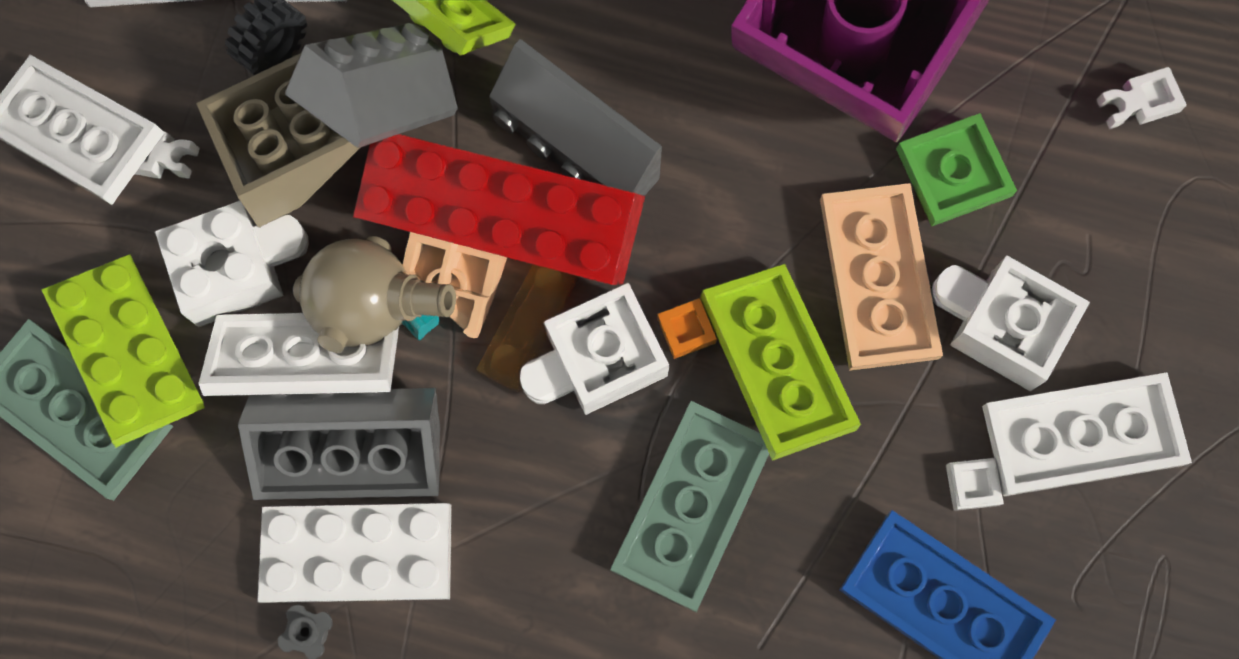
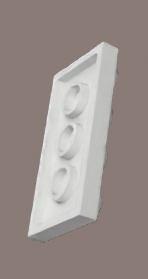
(74, 129)
(283, 357)
(1086, 434)
(355, 553)

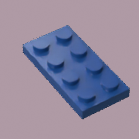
(942, 597)

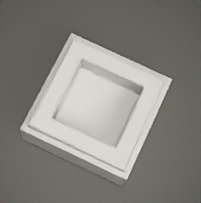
(974, 484)

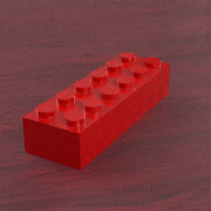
(500, 207)

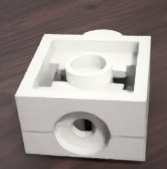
(238, 273)
(1012, 300)
(598, 353)

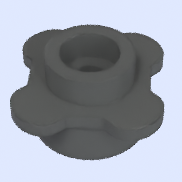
(313, 643)

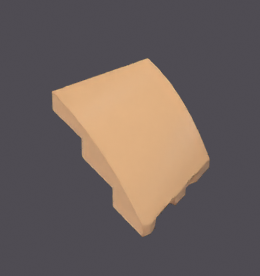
(469, 270)

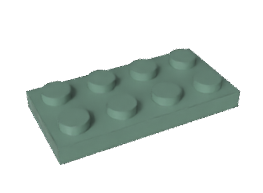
(53, 408)
(692, 507)

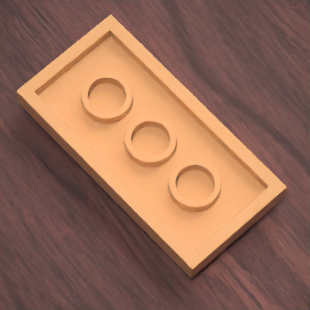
(880, 277)

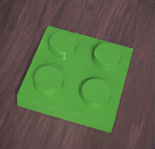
(956, 169)

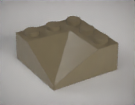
(271, 143)

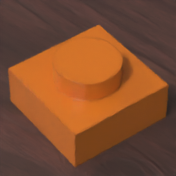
(686, 328)

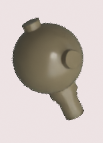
(362, 293)

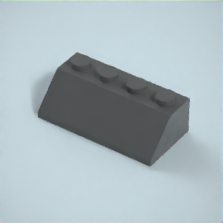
(374, 83)
(572, 124)
(342, 444)

